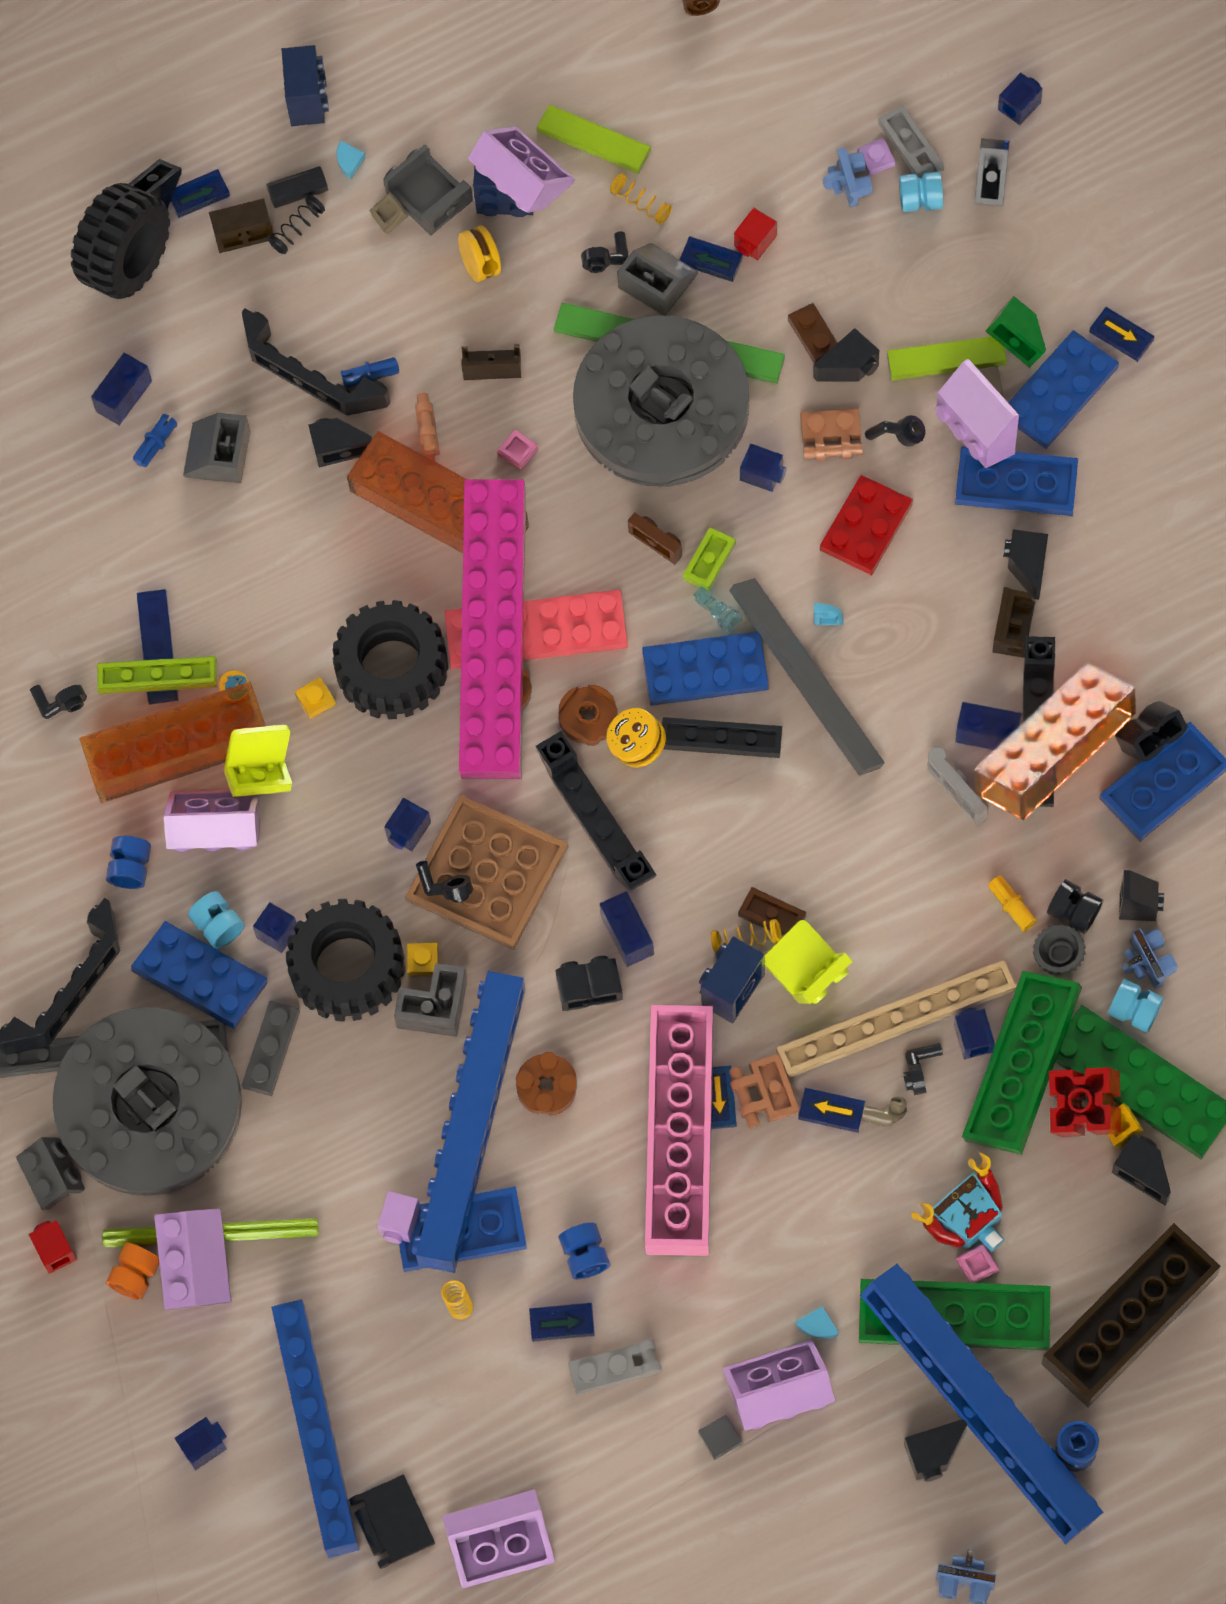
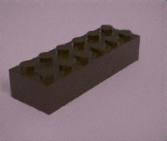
(1130, 1315)

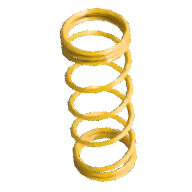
(622, 180)
(774, 928)
(465, 1297)

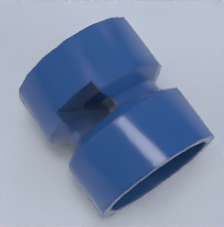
(128, 862)
(584, 1251)
(1077, 1445)

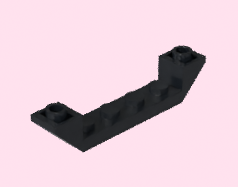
(365, 397)
(1038, 679)
(593, 815)
(21, 1037)

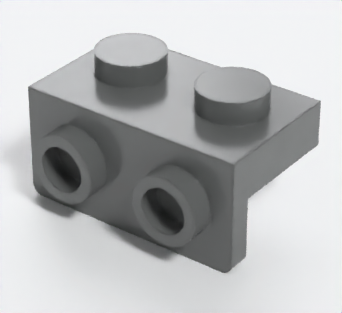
(49, 1171)

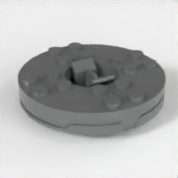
(661, 400)
(147, 1101)

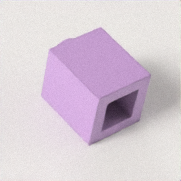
(398, 1217)

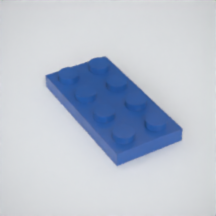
(1061, 388)
(1019, 483)
(705, 668)
(1164, 783)
(199, 974)
(491, 1229)

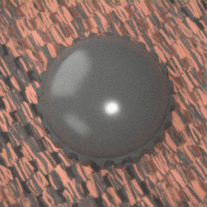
(1059, 949)

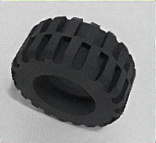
(120, 240)
(382, 625)
(338, 923)

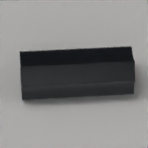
(297, 187)

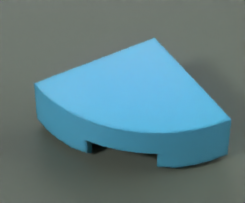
(349, 159)
(827, 615)
(817, 1325)

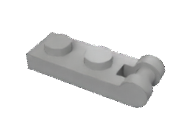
(910, 142)
(957, 785)
(614, 1367)

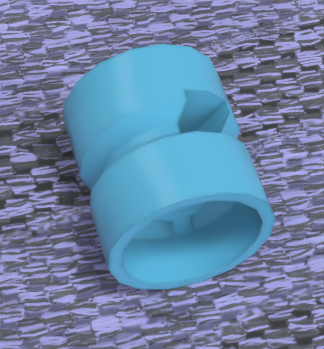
(921, 192)
(219, 923)
(1135, 1005)

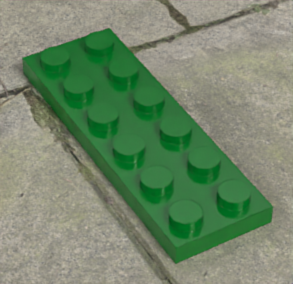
(1022, 1062)
(1148, 1083)
(979, 1314)

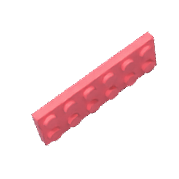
(559, 626)

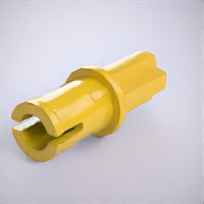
(1012, 903)

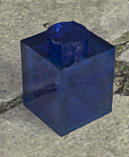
(1020, 98)
(762, 468)
(407, 825)
(274, 927)
(974, 1033)
(202, 1442)

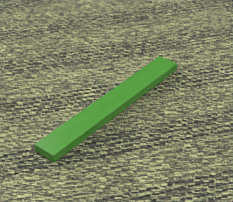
(594, 324)

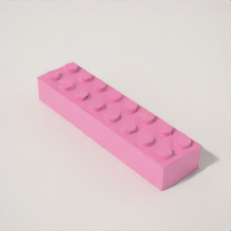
(679, 1130)

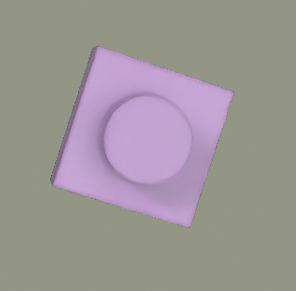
(877, 156)

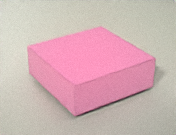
(517, 450)
(977, 1264)

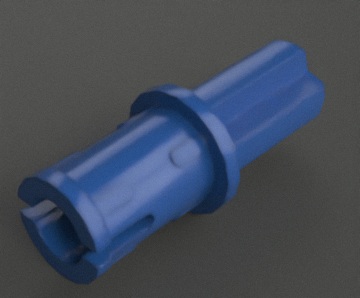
(371, 371)
(154, 440)

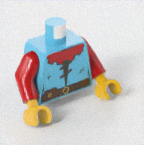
(967, 1211)

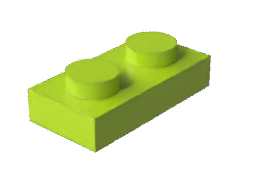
(709, 559)

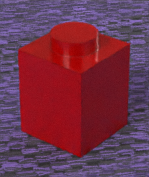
(755, 234)
(52, 1246)

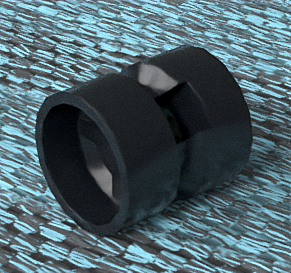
(1075, 906)

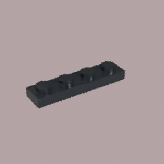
(722, 737)

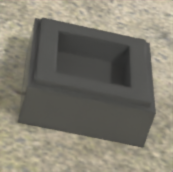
(720, 1437)

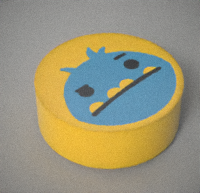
(232, 679)

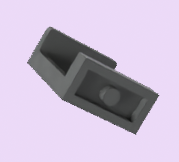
(427, 190)

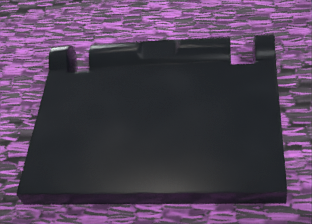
(392, 1521)

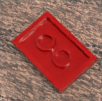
(866, 524)

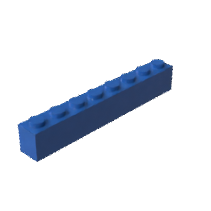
(315, 1429)

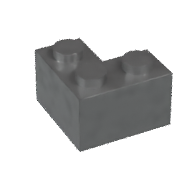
(434, 1010)

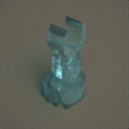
(727, 616)

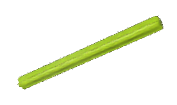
(232, 1232)

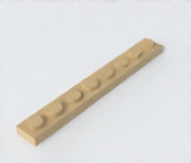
(896, 1018)

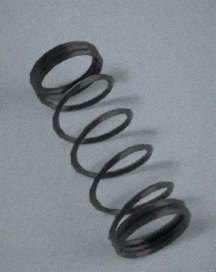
(283, 249)

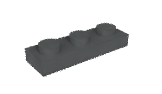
(270, 1048)

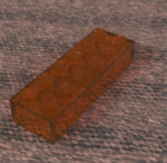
(412, 489)
(1055, 741)
(168, 742)

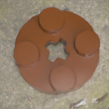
(587, 698)
(545, 1101)

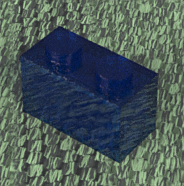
(121, 388)
(985, 725)
(626, 929)

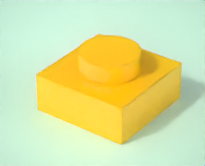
(315, 698)
(421, 958)
(1129, 1126)

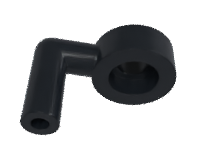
(598, 258)
(901, 429)
(67, 699)
(454, 888)
(914, 1077)

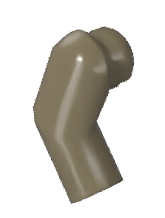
(888, 1115)

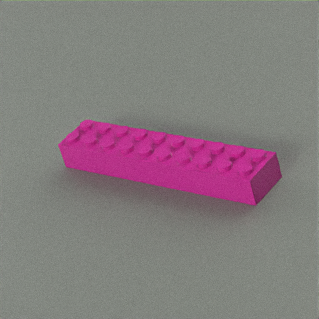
(492, 629)

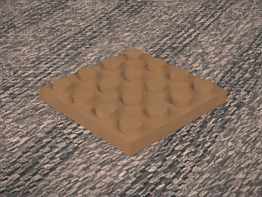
(506, 865)

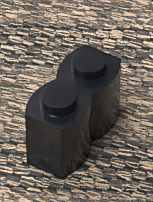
(1149, 732)
(588, 983)

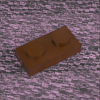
(812, 331)
(647, 532)
(764, 907)

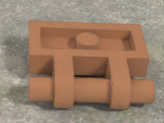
(427, 426)
(829, 427)
(772, 1086)

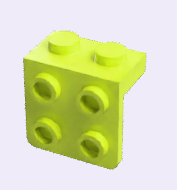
(257, 761)
(806, 963)

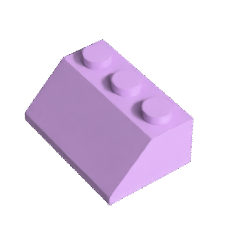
(520, 168)
(978, 415)
(211, 820)
(192, 1258)
(779, 1385)
(498, 1539)

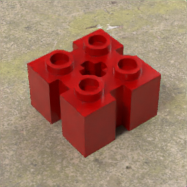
(1071, 1089)

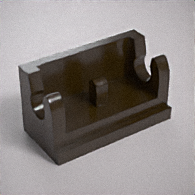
(241, 225)
(491, 364)
(1013, 622)

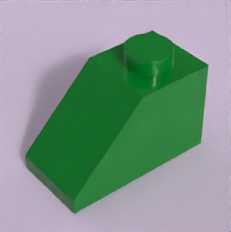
(1018, 331)

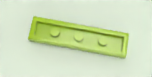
(593, 139)
(944, 357)
(157, 675)

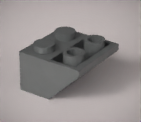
(655, 277)
(218, 448)

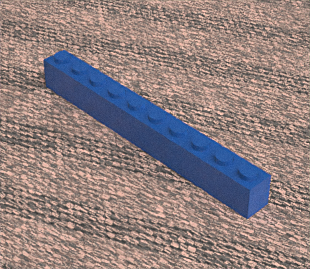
(470, 1122)
(981, 1403)

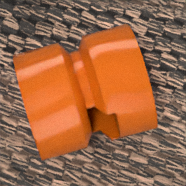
(133, 1271)

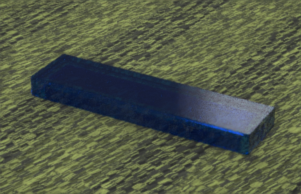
(156, 635)

